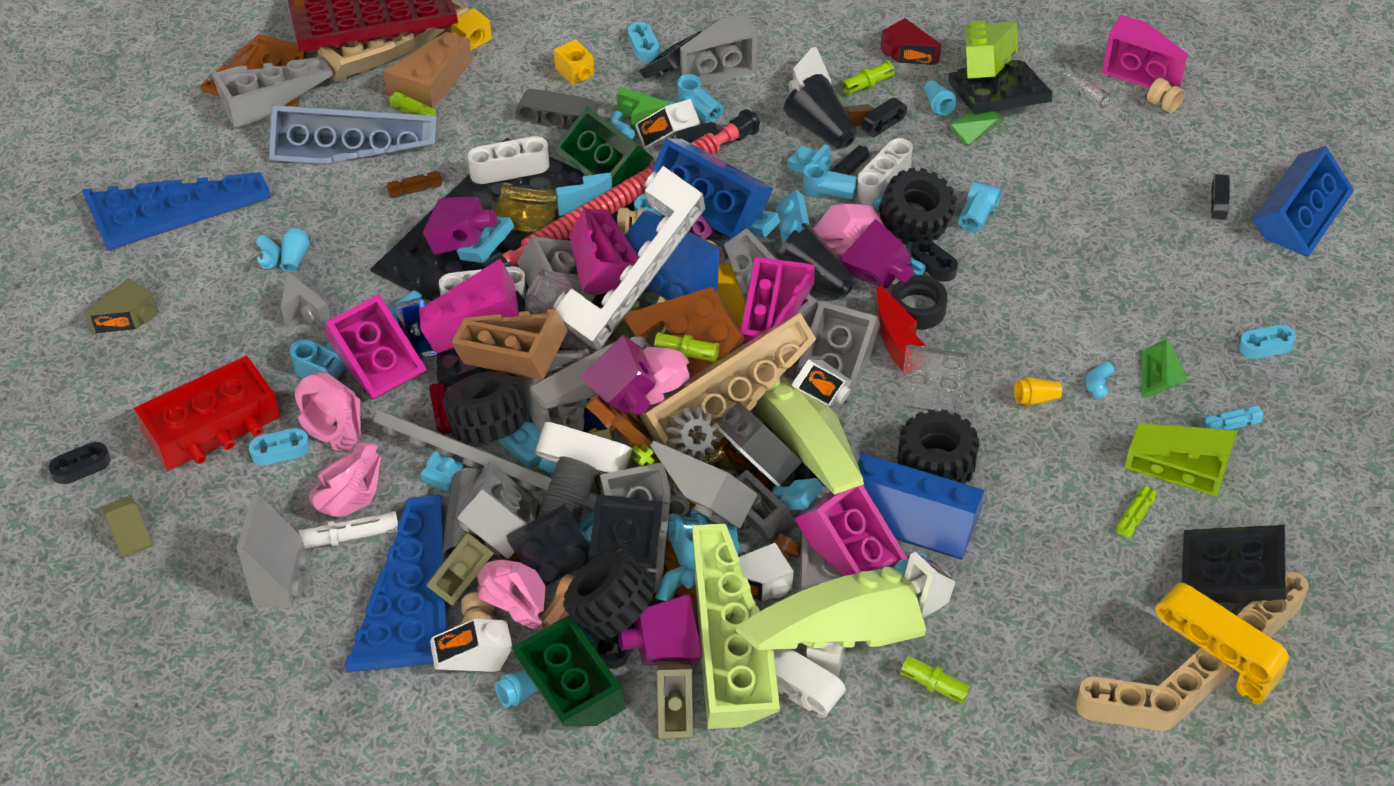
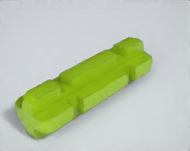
(410, 105)
(643, 455)
(1135, 511)

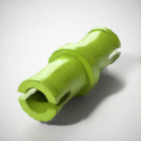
(867, 78)
(688, 346)
(935, 679)

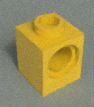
(473, 26)
(574, 62)

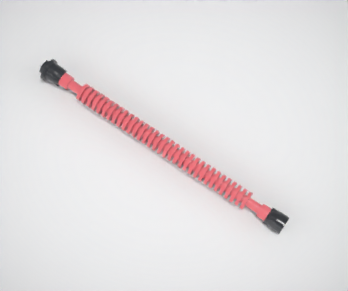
(625, 193)

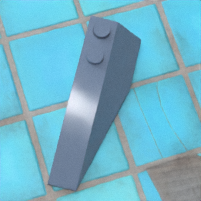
(343, 135)

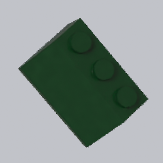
(597, 142)
(570, 674)

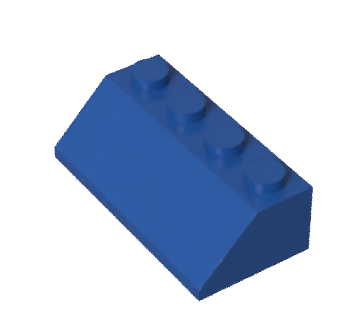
(730, 195)
(1304, 202)
(689, 267)
(922, 506)

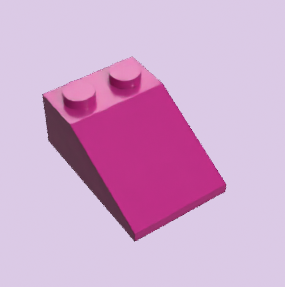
(1142, 54)
(373, 347)
(850, 532)

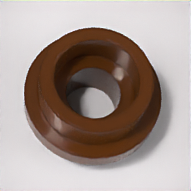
(786, 545)

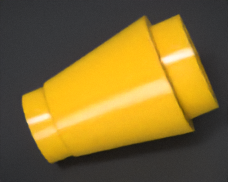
(1036, 391)

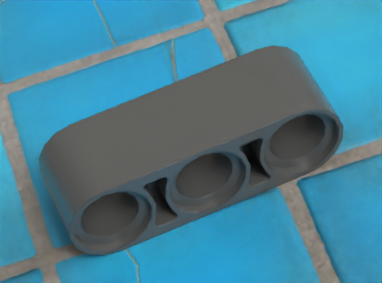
(551, 108)

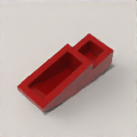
(897, 326)

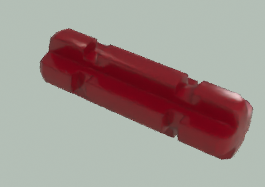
(436, 394)

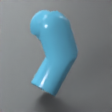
(617, 121)
(270, 252)
(1096, 378)
(673, 580)

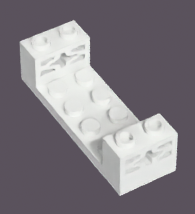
(681, 207)

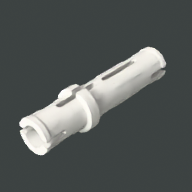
(349, 530)

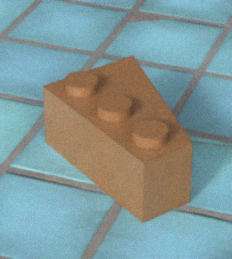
(430, 69)
(511, 344)

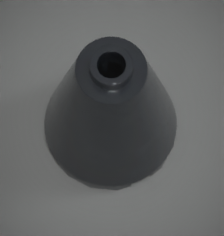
(821, 111)
(830, 273)

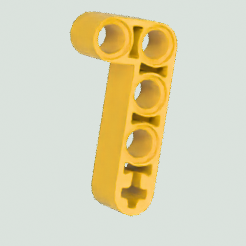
(1226, 637)

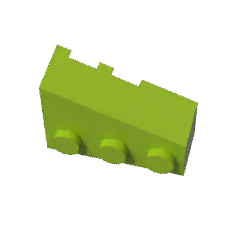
(989, 46)
(1182, 455)

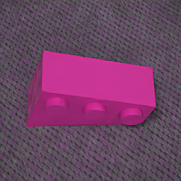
(600, 251)
(774, 294)
(481, 295)

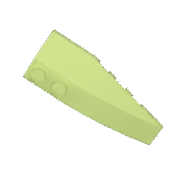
(811, 433)
(856, 607)
(736, 675)

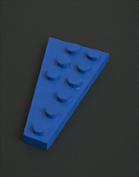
(166, 205)
(402, 608)

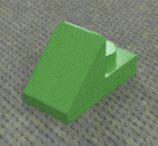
(637, 105)

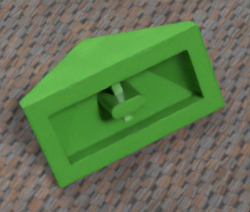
(974, 126)
(1160, 369)

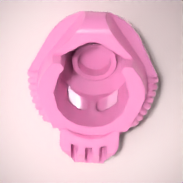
(845, 222)
(668, 370)
(326, 402)
(347, 482)
(513, 589)

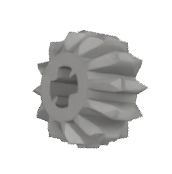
(697, 423)

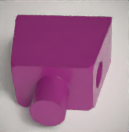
(457, 223)
(878, 257)
(622, 377)
(665, 633)

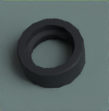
(927, 287)

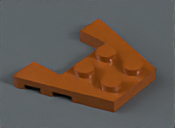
(261, 51)
(693, 314)
(632, 430)

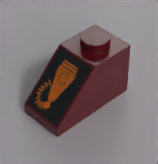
(909, 44)

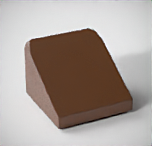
(858, 113)

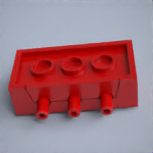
(207, 413)

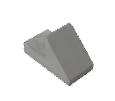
(301, 300)

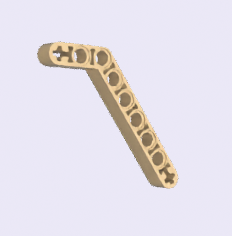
(1104, 698)

